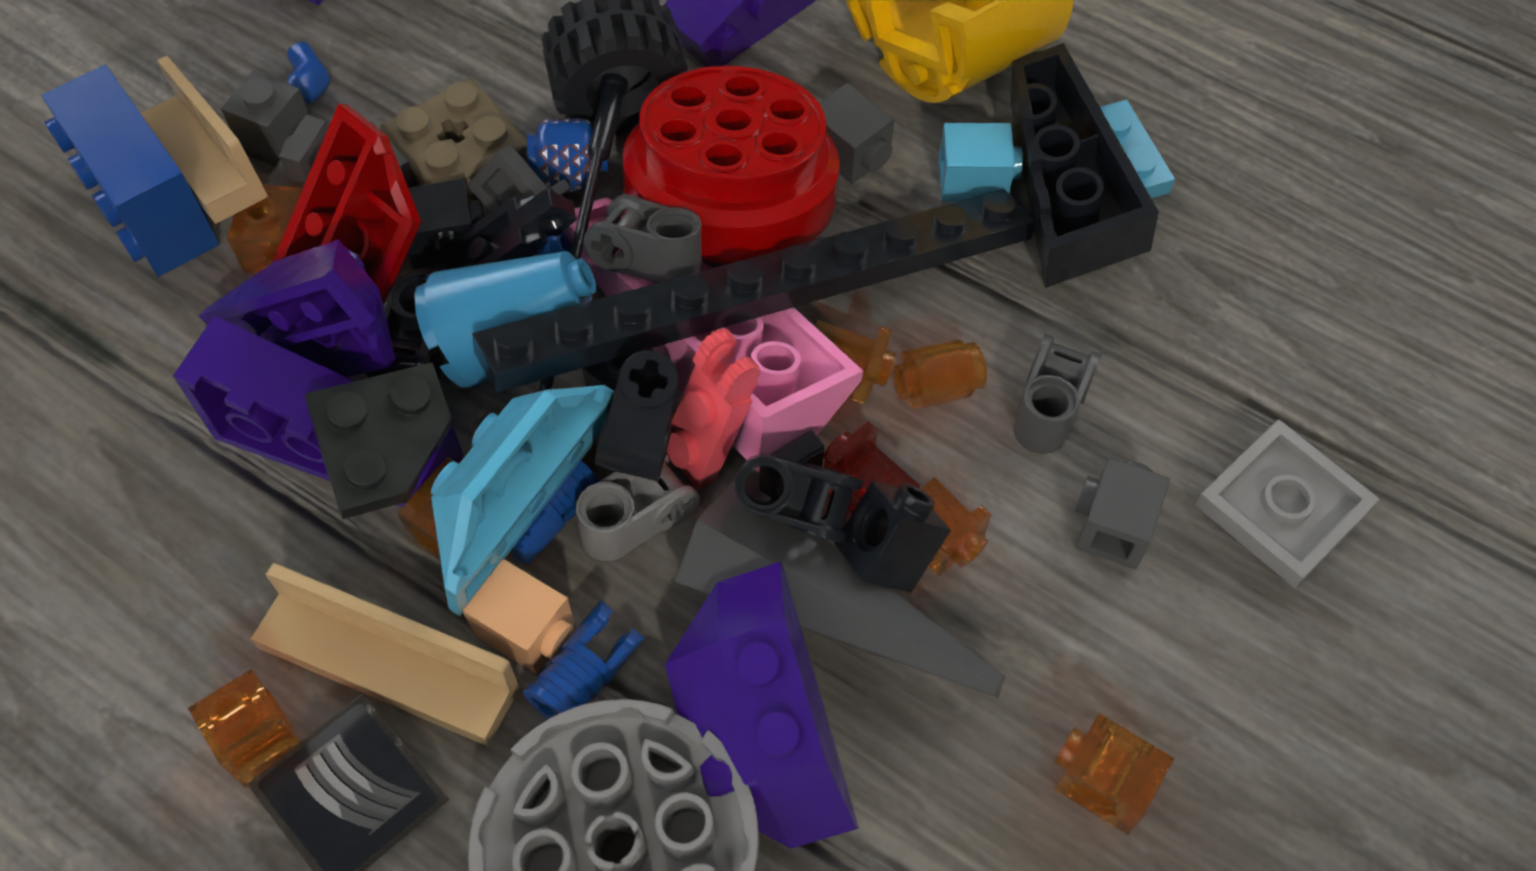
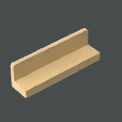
(204, 149)
(387, 656)

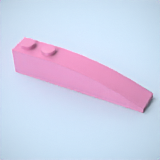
(801, 370)

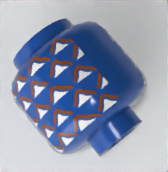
(560, 152)

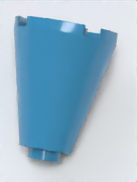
(490, 295)

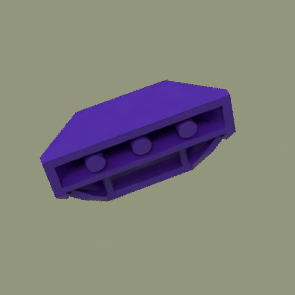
(315, 307)
(754, 687)

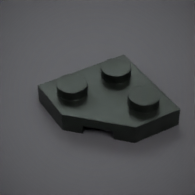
(379, 435)

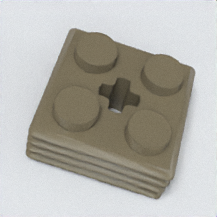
(453, 134)

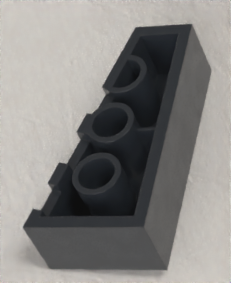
(1075, 171)

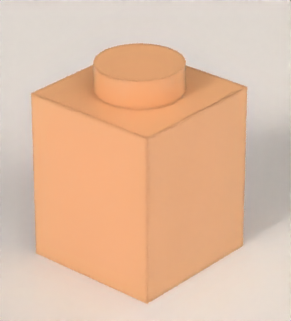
(520, 616)

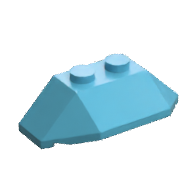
(509, 479)

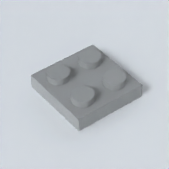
(1286, 502)

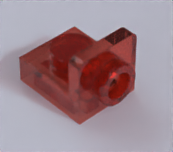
(860, 457)

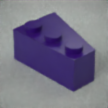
(726, 28)

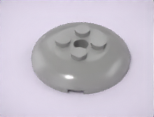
(610, 773)

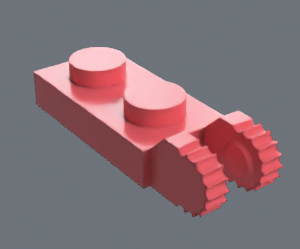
(711, 409)

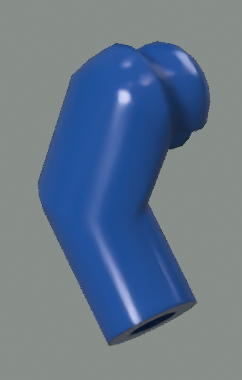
(309, 72)

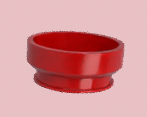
(740, 155)

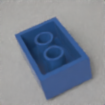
(131, 169)

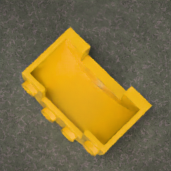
(953, 44)

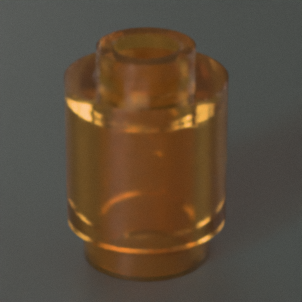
(939, 373)

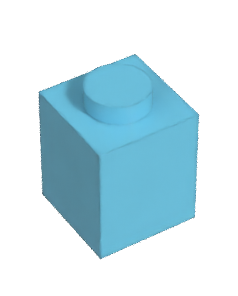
(977, 160)

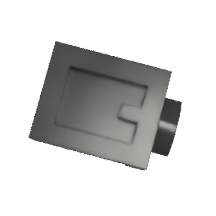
(299, 153)
(507, 177)

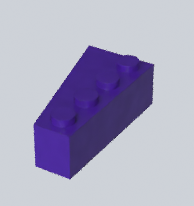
(256, 401)

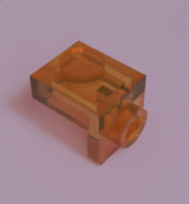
(866, 353)

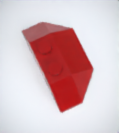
(355, 197)

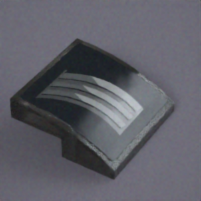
(348, 791)

